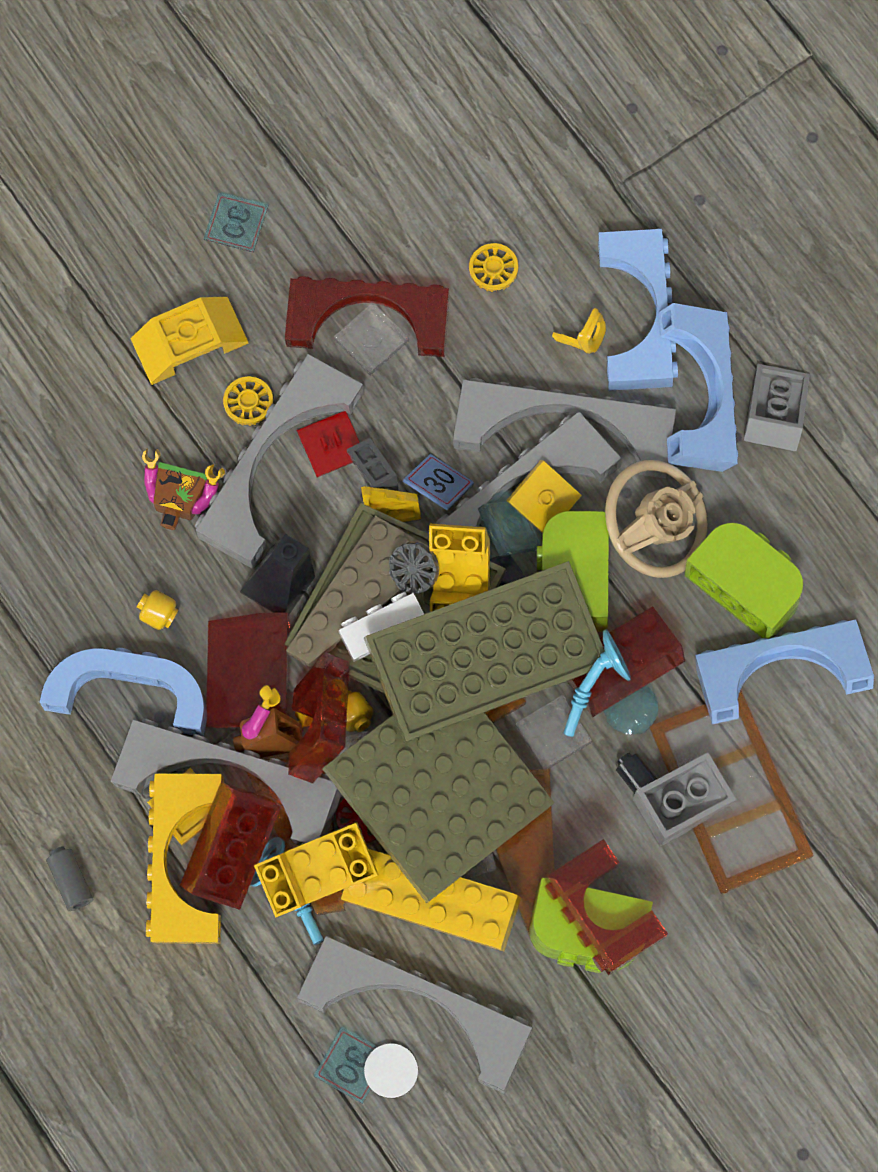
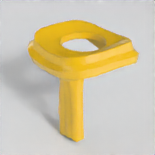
(584, 339)

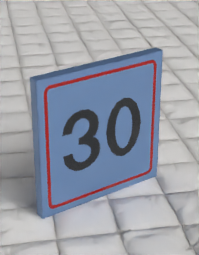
(438, 481)

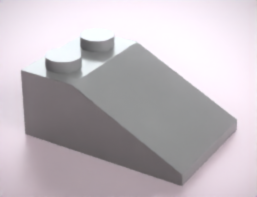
(777, 407)
(683, 799)

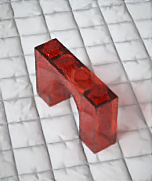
(324, 698)
(610, 947)

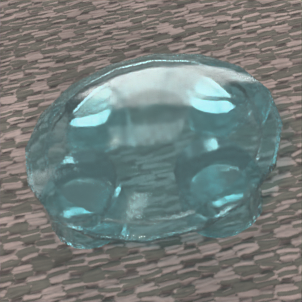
(634, 712)

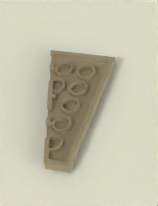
(355, 589)

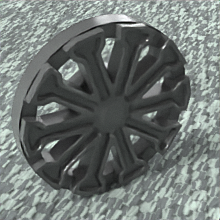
(413, 567)

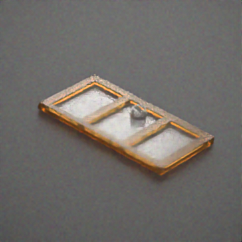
(760, 828)

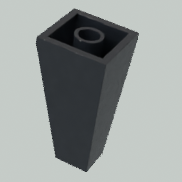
(281, 576)

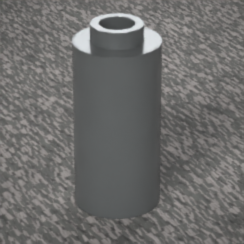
(69, 878)

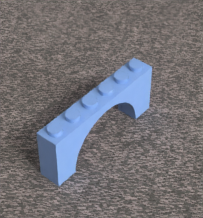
(643, 257)
(706, 338)
(833, 647)

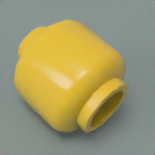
(157, 610)
(358, 712)

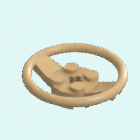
(652, 521)

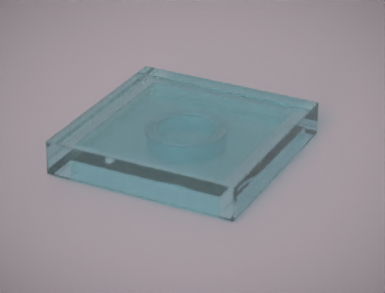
(509, 529)

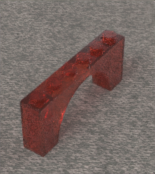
(316, 300)

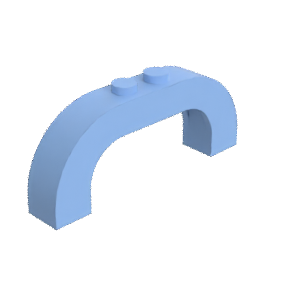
(123, 665)

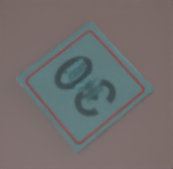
(236, 222)
(345, 1065)

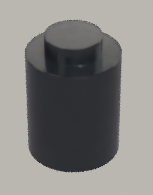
(634, 771)

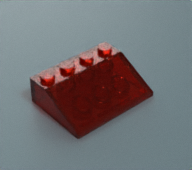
(243, 659)

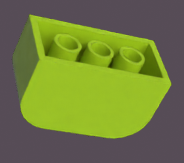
(584, 542)
(747, 577)
(558, 939)

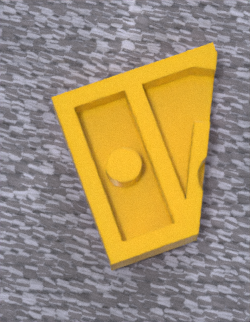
(396, 504)

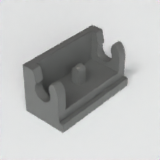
(373, 465)

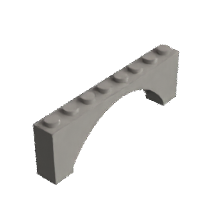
(311, 393)
(490, 407)
(568, 450)
(162, 751)
(347, 971)

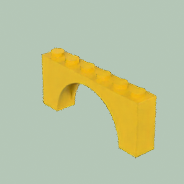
(171, 917)

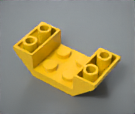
(187, 334)
(462, 562)
(316, 869)

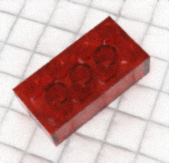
(648, 652)
(230, 845)

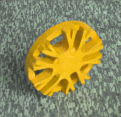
(493, 267)
(247, 400)

